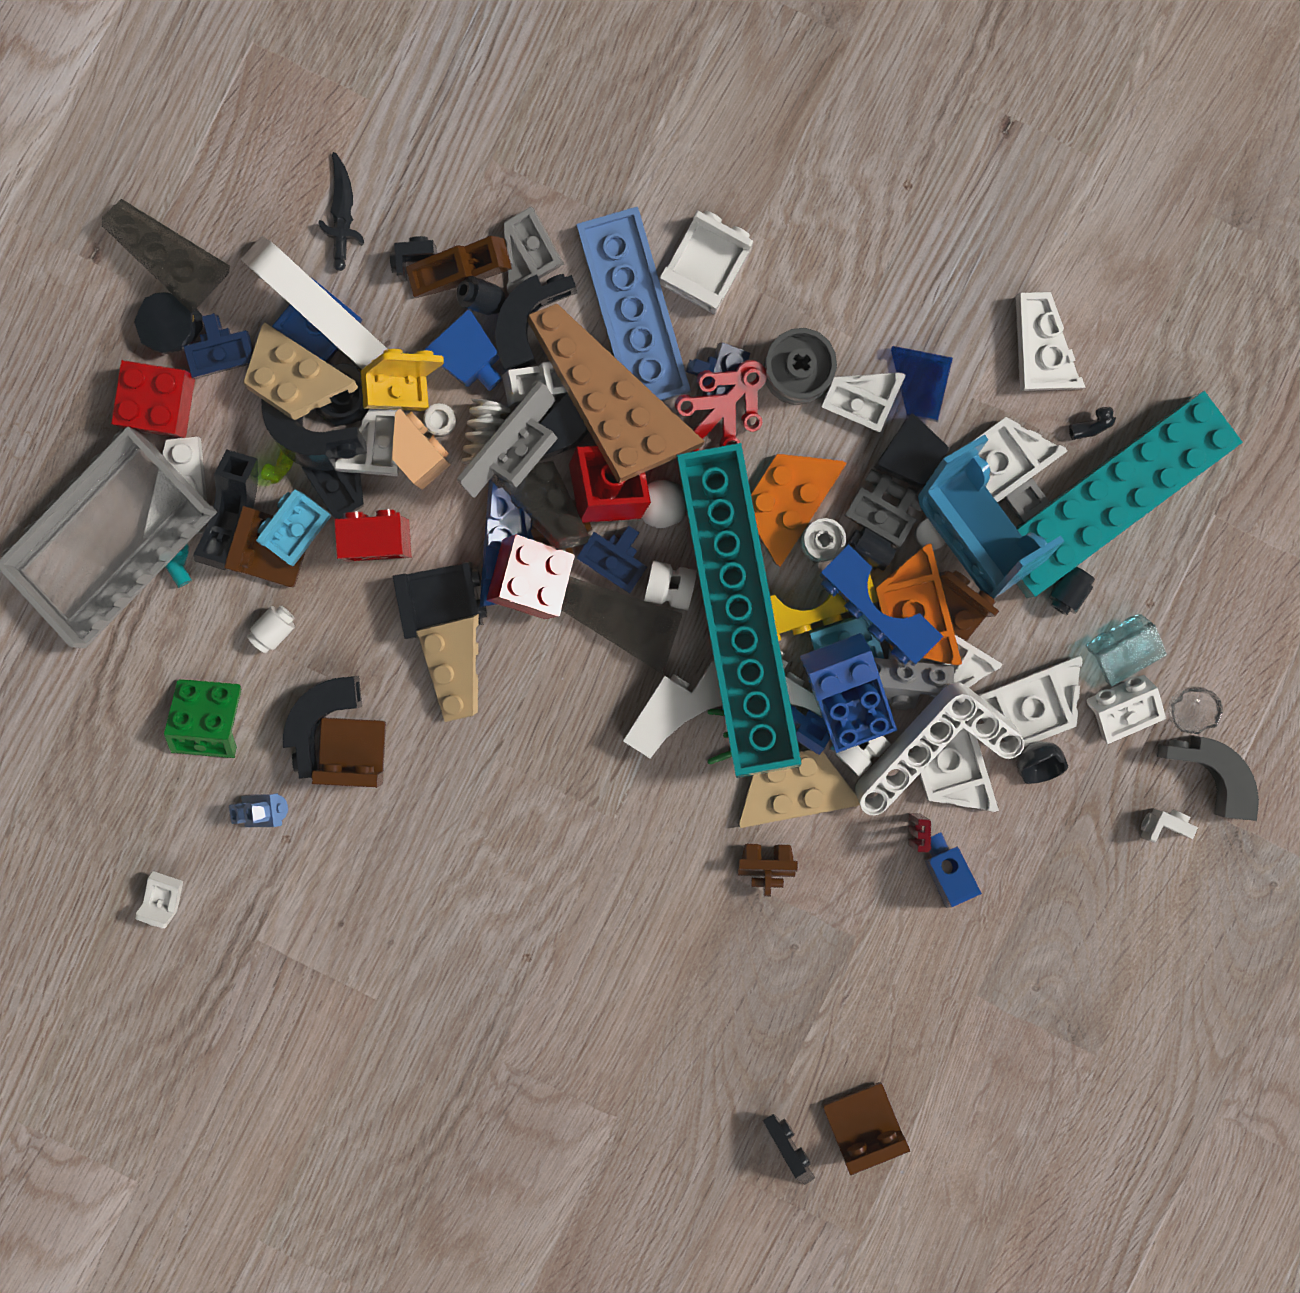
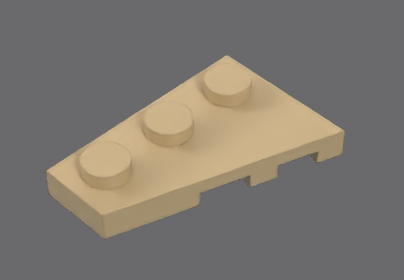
(451, 660)

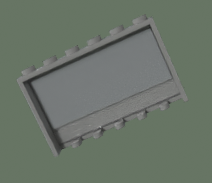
(105, 538)

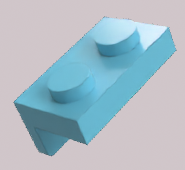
(292, 526)

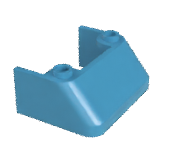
(977, 525)

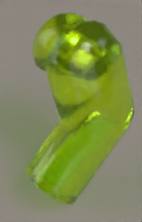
(277, 472)

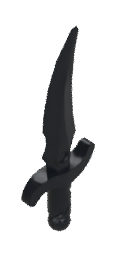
(341, 213)

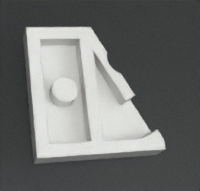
(864, 397)

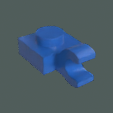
(810, 730)

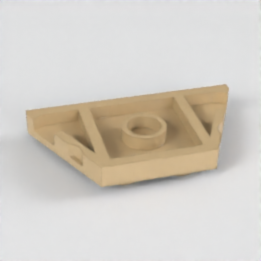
(291, 375)
(797, 792)

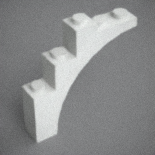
(674, 705)

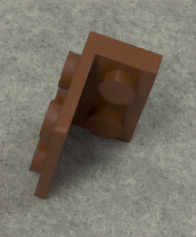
(255, 559)
(965, 605)
(351, 753)
(866, 1128)

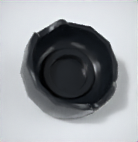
(1041, 762)

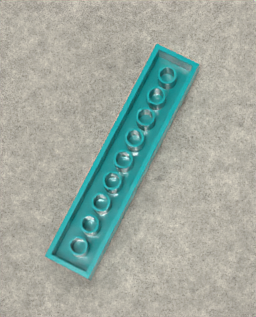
(739, 611)

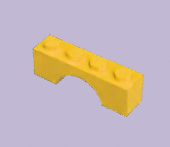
(799, 621)

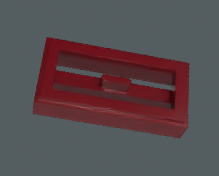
(919, 834)

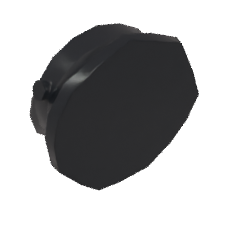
(166, 323)
(345, 407)

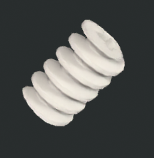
(485, 425)

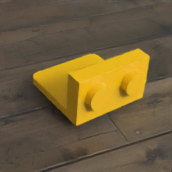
(398, 380)

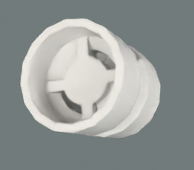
(823, 540)
(659, 582)
(860, 760)

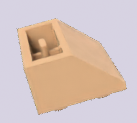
(416, 454)

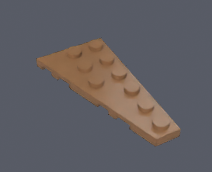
(620, 412)

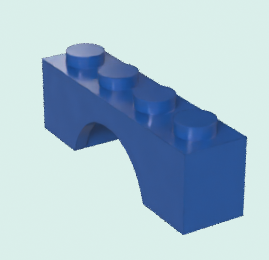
(908, 636)

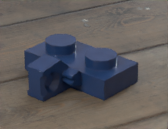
(218, 349)
(725, 359)
(614, 558)

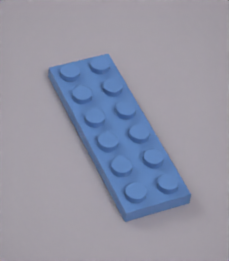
(633, 301)

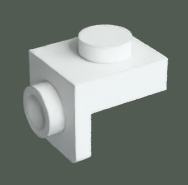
(1174, 821)
(160, 900)

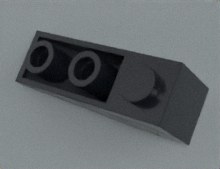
(565, 424)

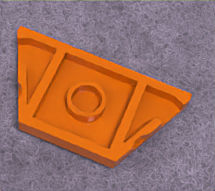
(789, 498)
(917, 590)

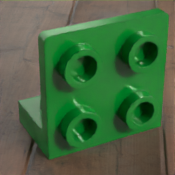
(203, 718)

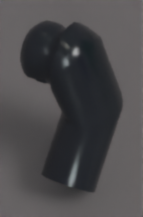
(1093, 427)

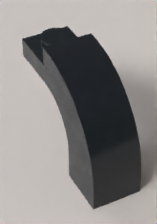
(512, 322)
(309, 447)
(235, 487)
(309, 711)

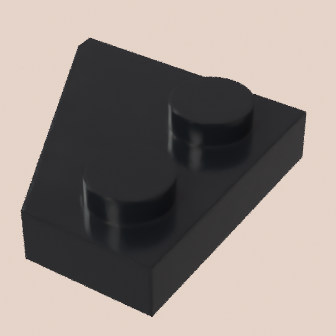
(338, 490)
(794, 1157)

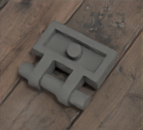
(880, 516)

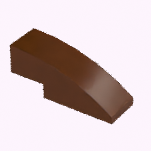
(451, 266)

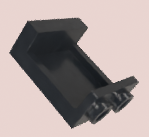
(437, 597)

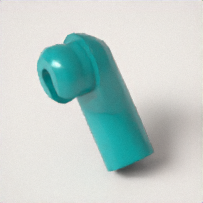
(176, 568)

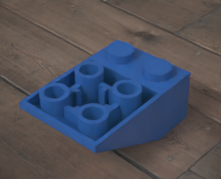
(849, 692)

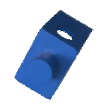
(467, 352)
(957, 885)

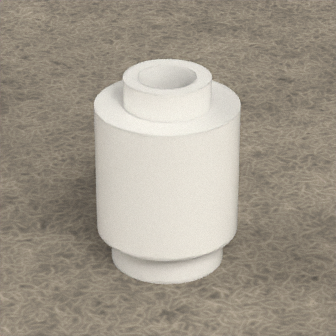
(271, 628)

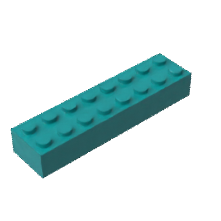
(1128, 487)

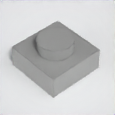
(1027, 500)

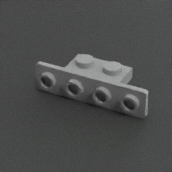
(514, 446)
(907, 682)

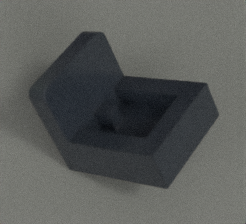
(413, 251)

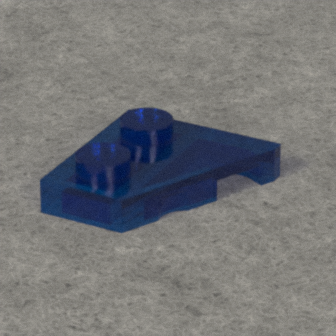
(924, 381)

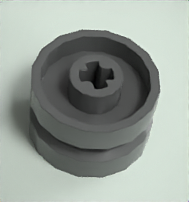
(811, 351)

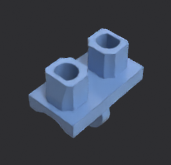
(259, 810)

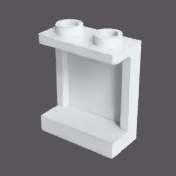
(707, 261)

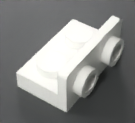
(1127, 708)

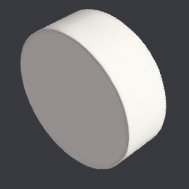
(439, 419)
(926, 534)

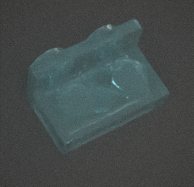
(1127, 648)

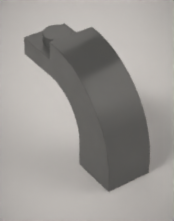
(1233, 778)

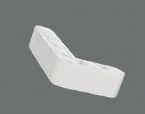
(312, 302)
(932, 743)

